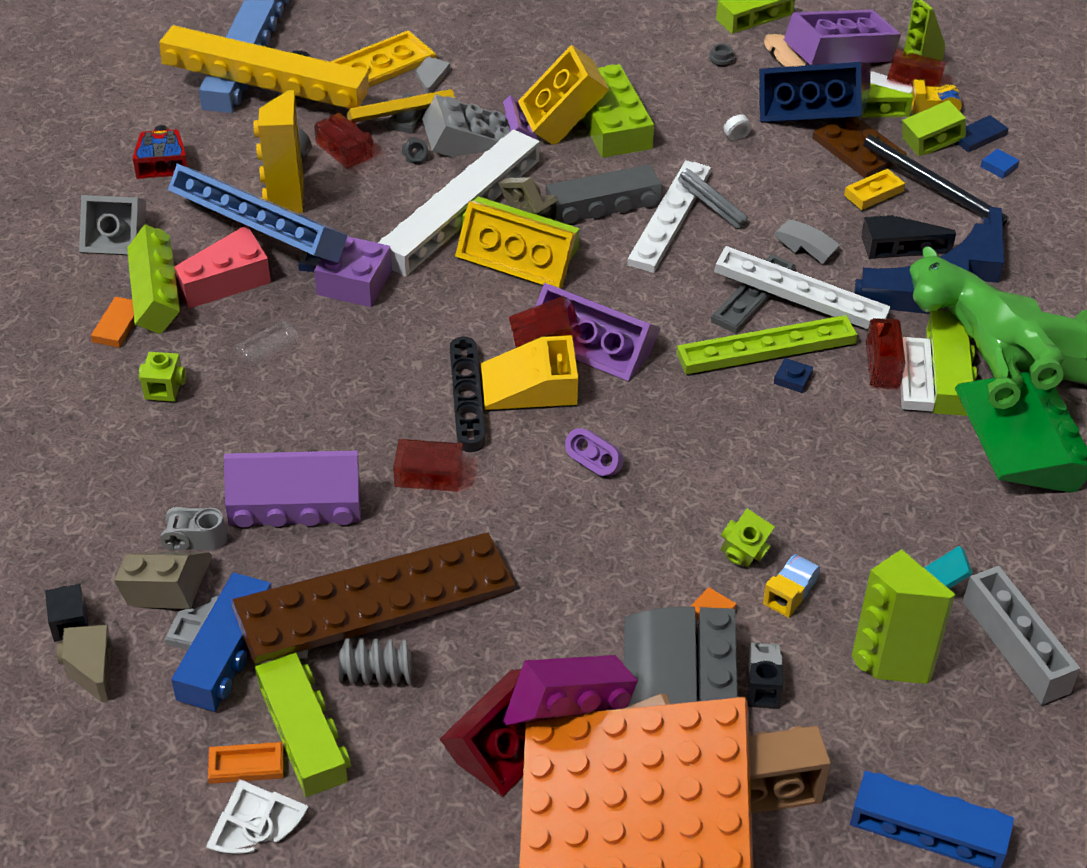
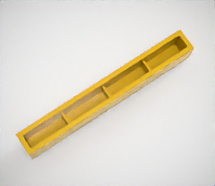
(264, 67)

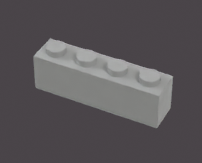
(1021, 635)

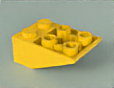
(532, 375)

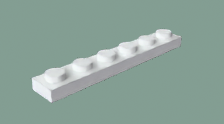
(666, 221)
(799, 287)

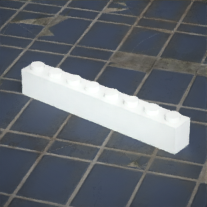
(442, 214)

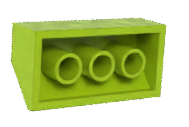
(902, 621)

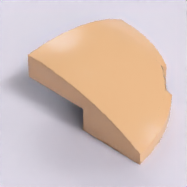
(783, 51)

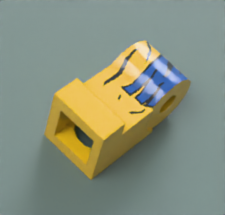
(927, 97)

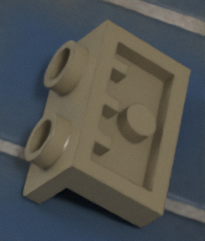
(525, 195)

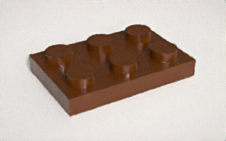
(845, 141)

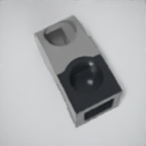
(765, 676)

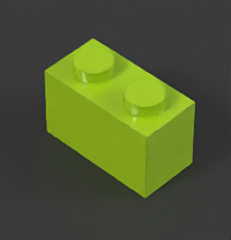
(934, 128)

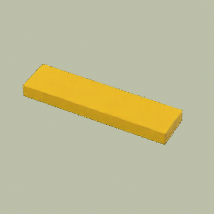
(395, 106)

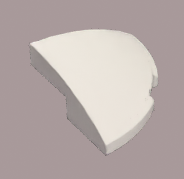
(254, 818)

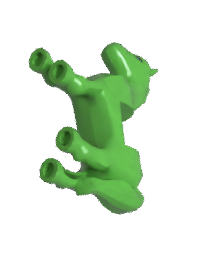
(1006, 329)

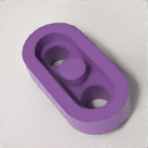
(595, 454)

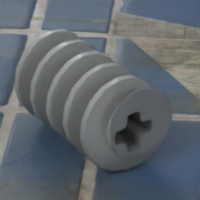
(375, 661)

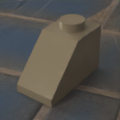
(87, 658)

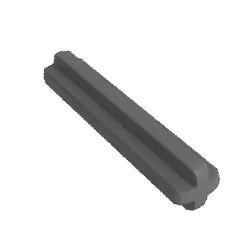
(712, 198)

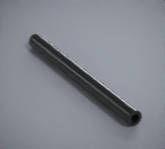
(929, 177)

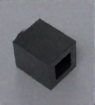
(65, 609)

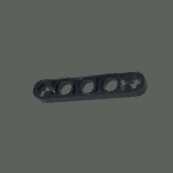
(467, 404)

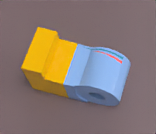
(791, 585)

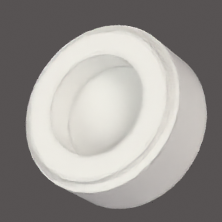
(737, 127)

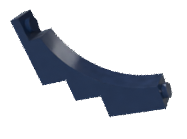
(978, 253)

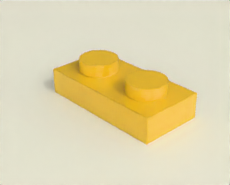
(874, 189)

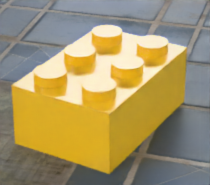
(563, 95)

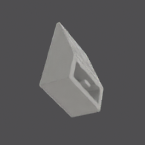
(462, 127)

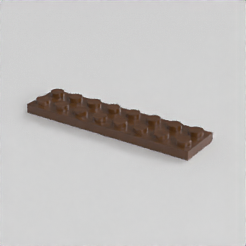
(371, 597)

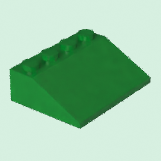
(1029, 441)

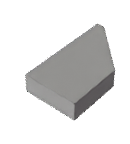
(431, 73)
(187, 625)

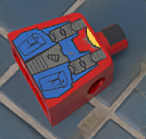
(158, 153)

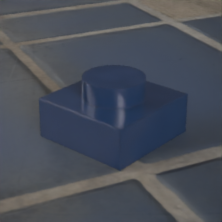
(793, 375)

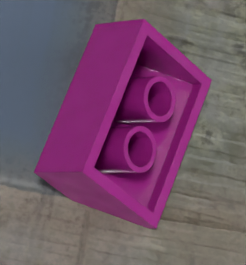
(569, 688)

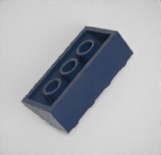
(814, 91)

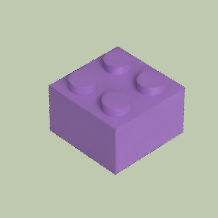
(357, 274)

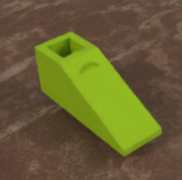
(924, 33)

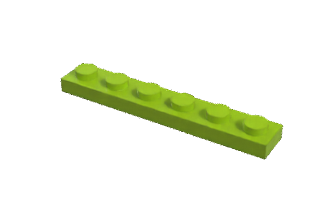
(766, 344)

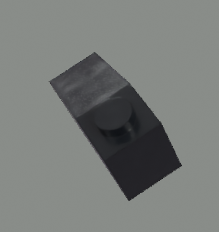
(903, 237)

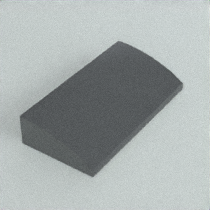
(662, 653)

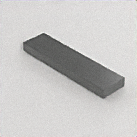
(745, 302)

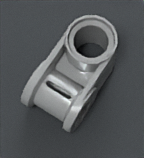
(194, 528)

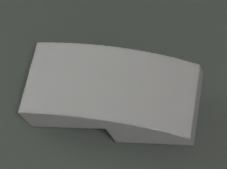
(798, 235)

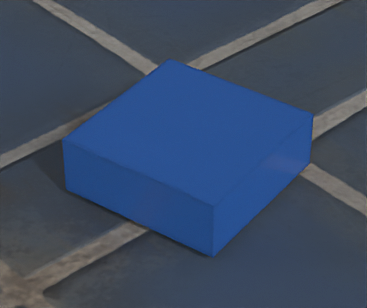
(1000, 163)

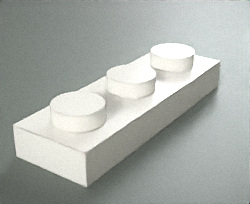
(917, 379)

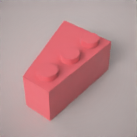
(223, 269)

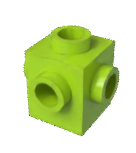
(158, 370)
(746, 538)

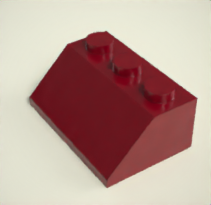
(485, 744)

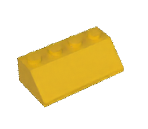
(280, 152)

